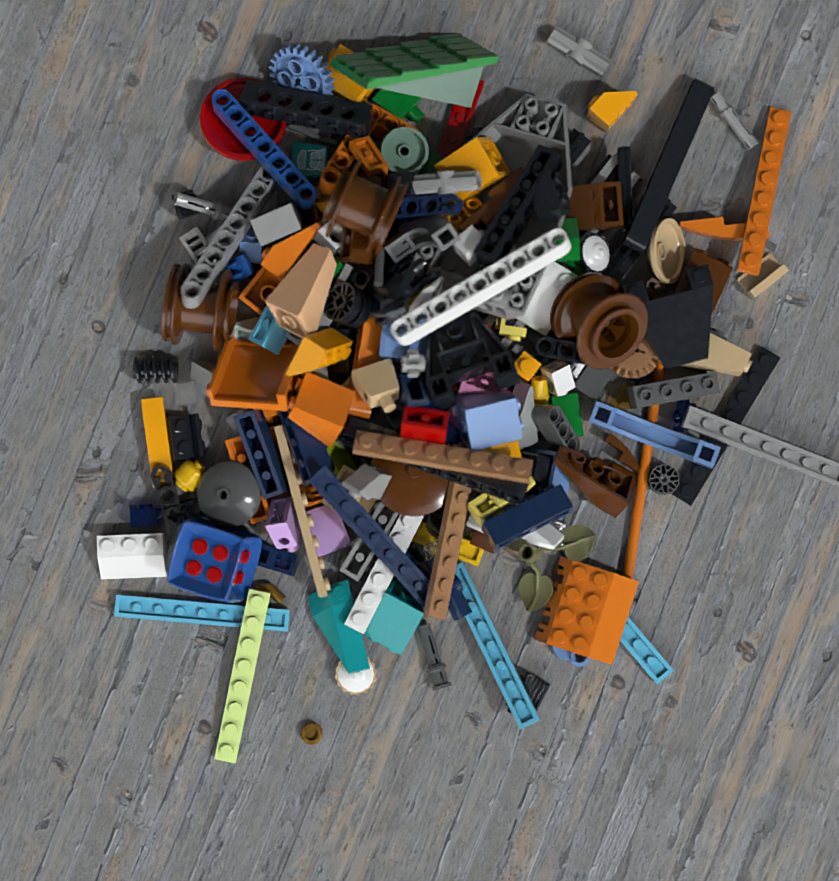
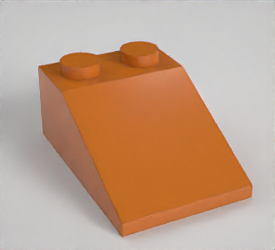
(284, 255)

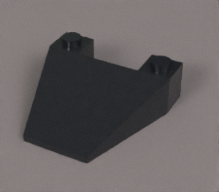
(679, 322)
(462, 352)

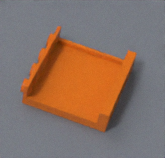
(252, 376)

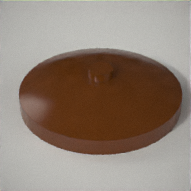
(411, 490)

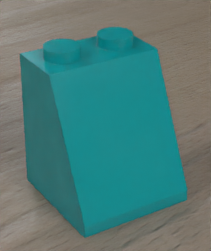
(395, 618)

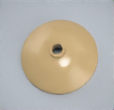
(667, 251)

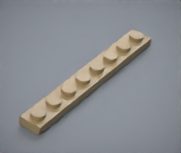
(305, 520)

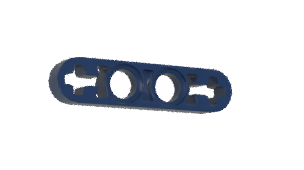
(422, 203)

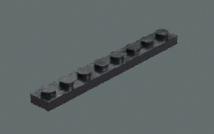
(734, 411)

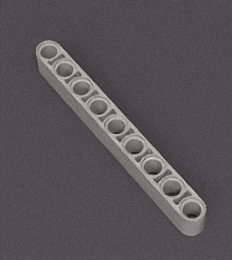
(229, 235)

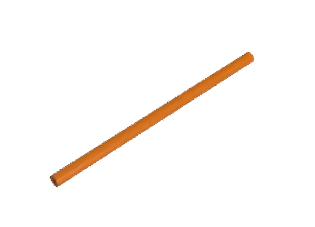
(641, 486)

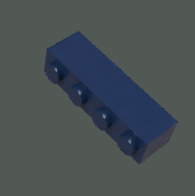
(306, 449)
(262, 453)
(526, 517)

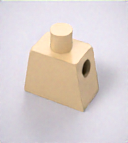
(377, 384)

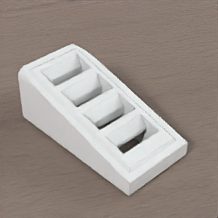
(191, 234)

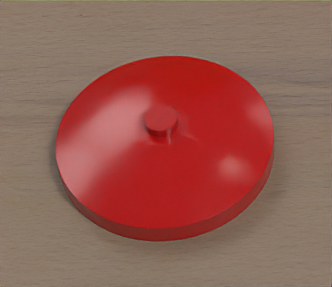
(221, 137)

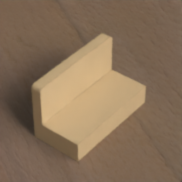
(769, 273)

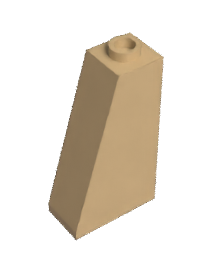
(724, 358)

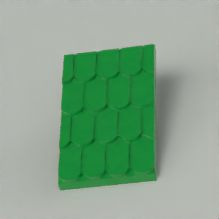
(434, 68)

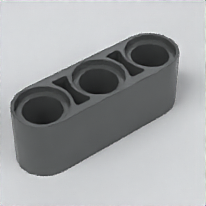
(555, 427)

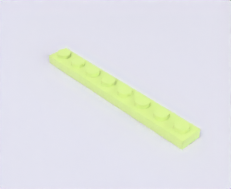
(242, 675)

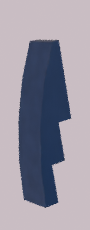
(278, 560)

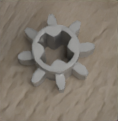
(412, 363)

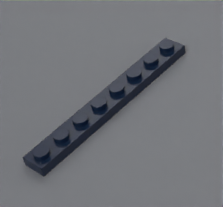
(370, 533)

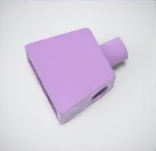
(283, 524)

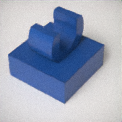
(240, 267)

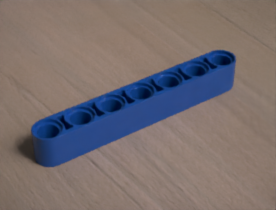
(268, 158)

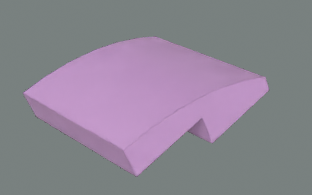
(329, 530)

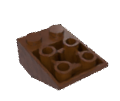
(597, 206)

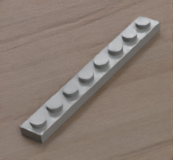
(761, 445)

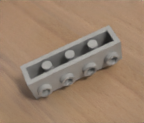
(361, 556)

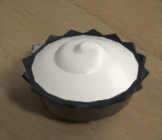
(595, 253)

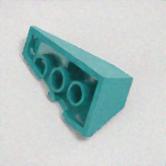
(330, 615)

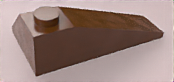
(603, 483)

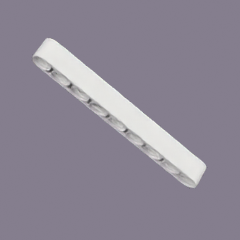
(485, 277)

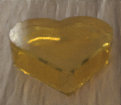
(620, 399)

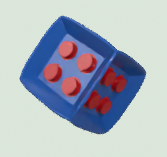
(214, 560)

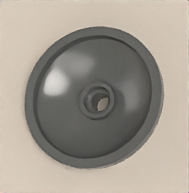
(241, 490)

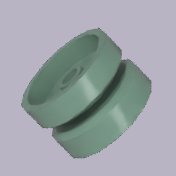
(411, 141)

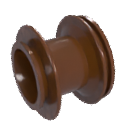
(364, 207)
(213, 316)
(599, 319)

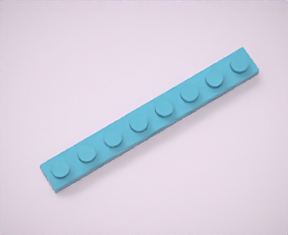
(194, 612)
(496, 653)

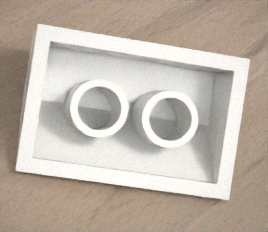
(132, 556)

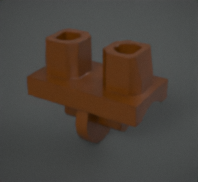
(655, 289)

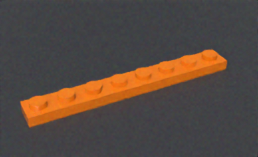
(763, 191)

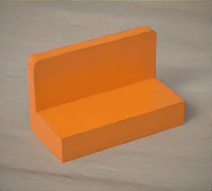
(372, 160)

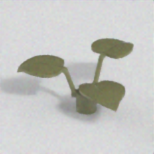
(538, 589)

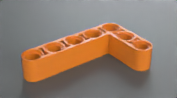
(379, 128)

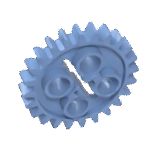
(301, 70)

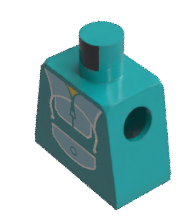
(310, 161)

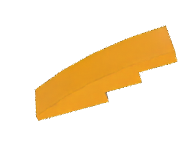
(156, 434)

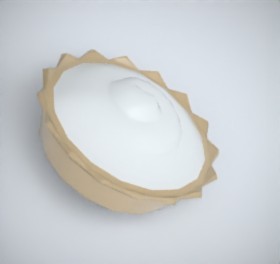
(356, 682)

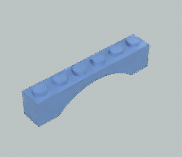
(654, 435)

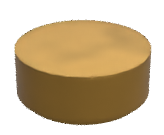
(311, 733)

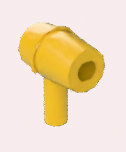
(540, 388)

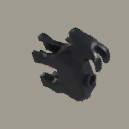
(398, 288)

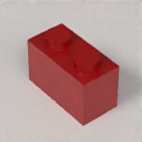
(425, 424)

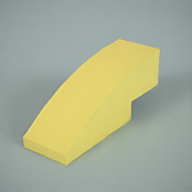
(487, 505)

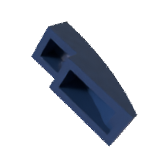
(411, 390)

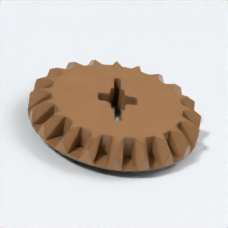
(639, 363)

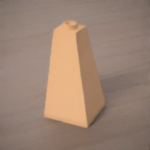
(303, 292)

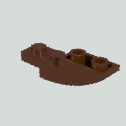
(484, 215)

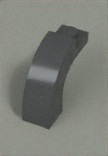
(419, 233)

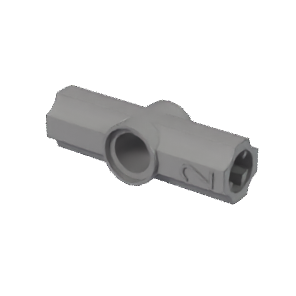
(579, 51)
(447, 182)

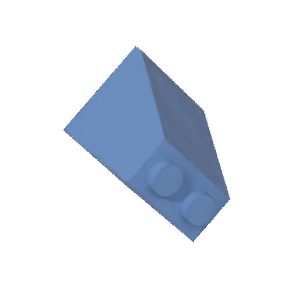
(392, 349)
(488, 419)

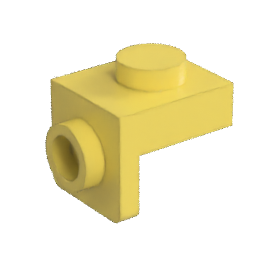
(513, 333)

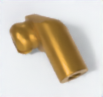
(276, 594)

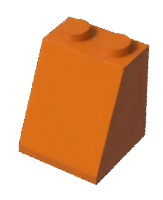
(320, 407)

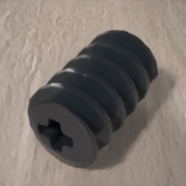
(155, 369)

